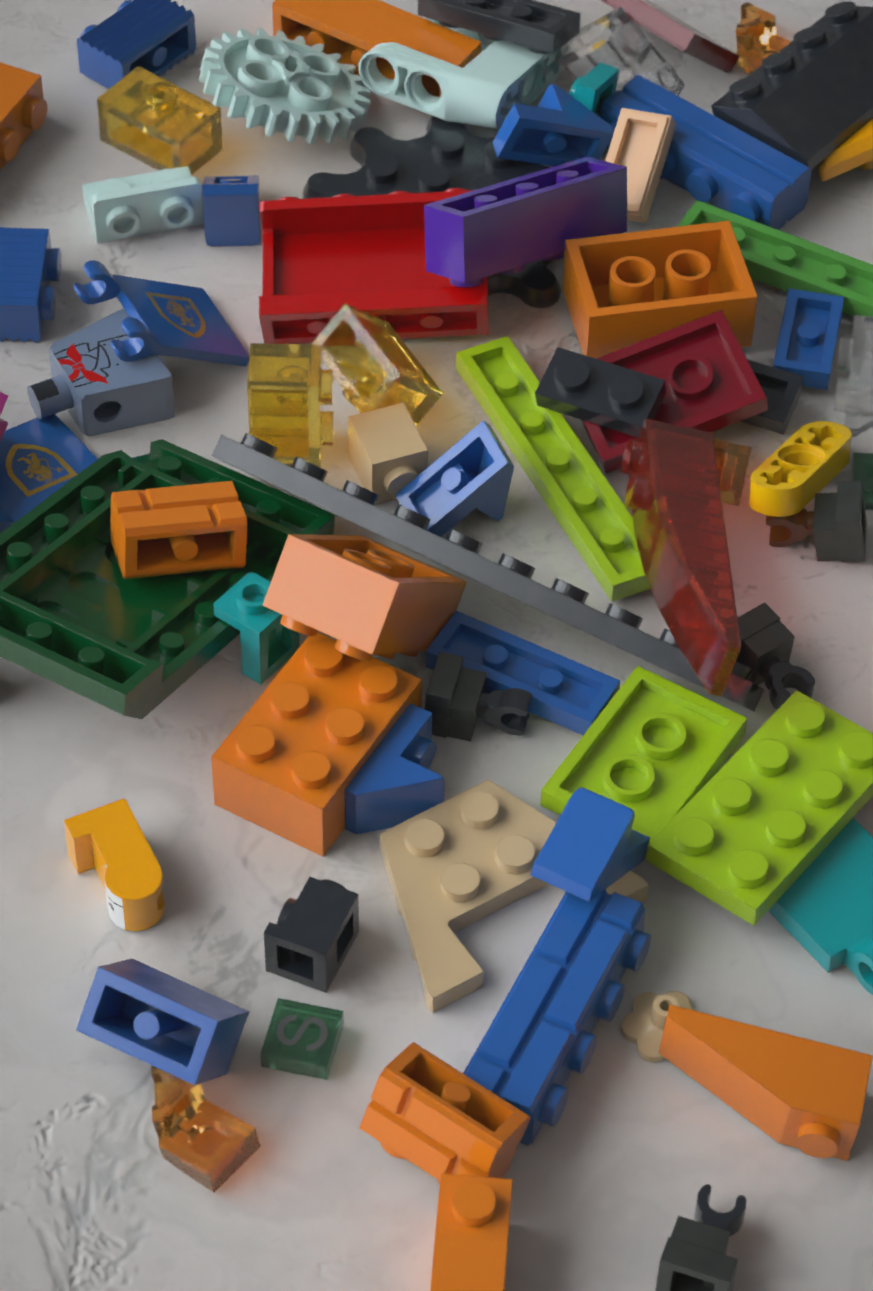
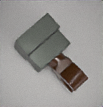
(835, 523)

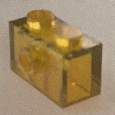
(159, 122)
(375, 364)
(288, 399)

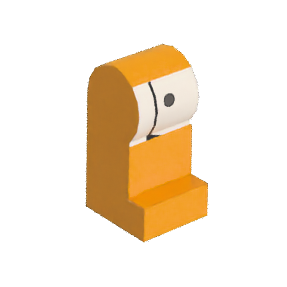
(124, 861)

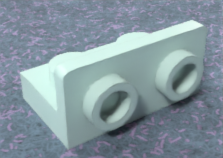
(143, 204)

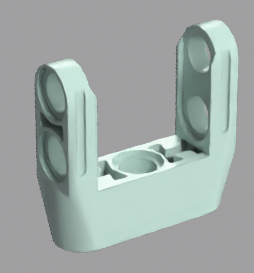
(469, 95)

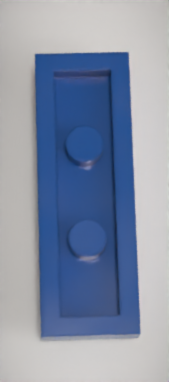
(560, 687)

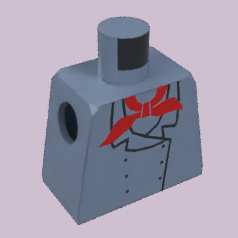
(98, 386)

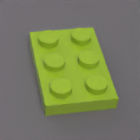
(648, 751)

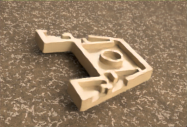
(461, 867)

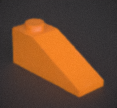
(780, 1082)
(471, 1233)

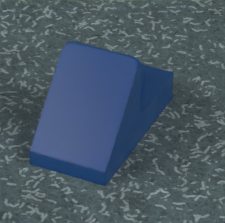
(552, 132)
(231, 210)
(464, 478)
(396, 777)
(590, 846)

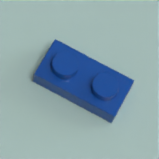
(809, 336)

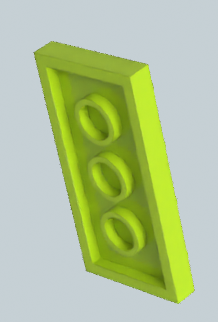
(770, 809)

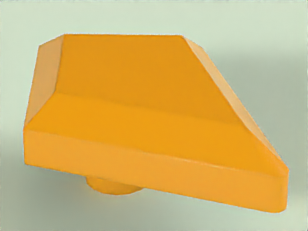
(851, 154)

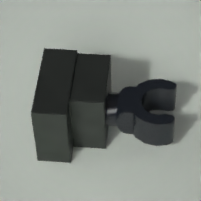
(767, 650)
(459, 698)
(698, 1248)

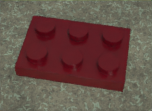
(704, 379)

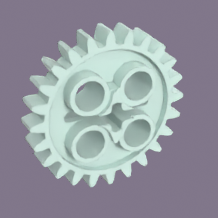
(284, 85)

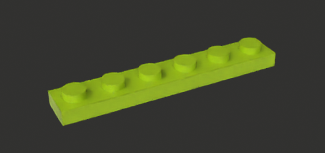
(556, 465)

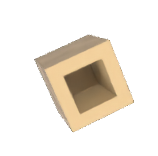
(386, 450)

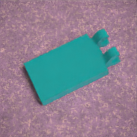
(833, 905)

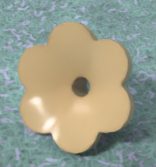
(647, 1021)

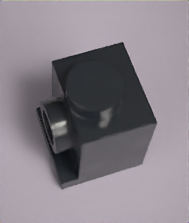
(313, 934)

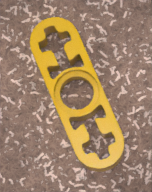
(800, 468)

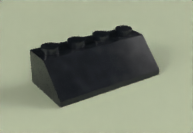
(810, 90)

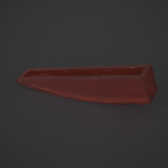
(685, 544)

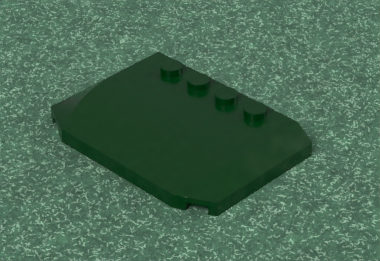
(136, 637)

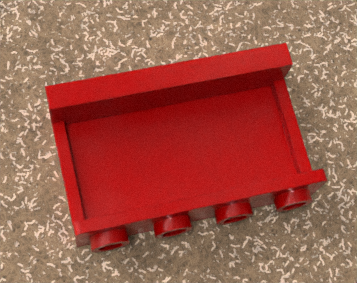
(359, 255)

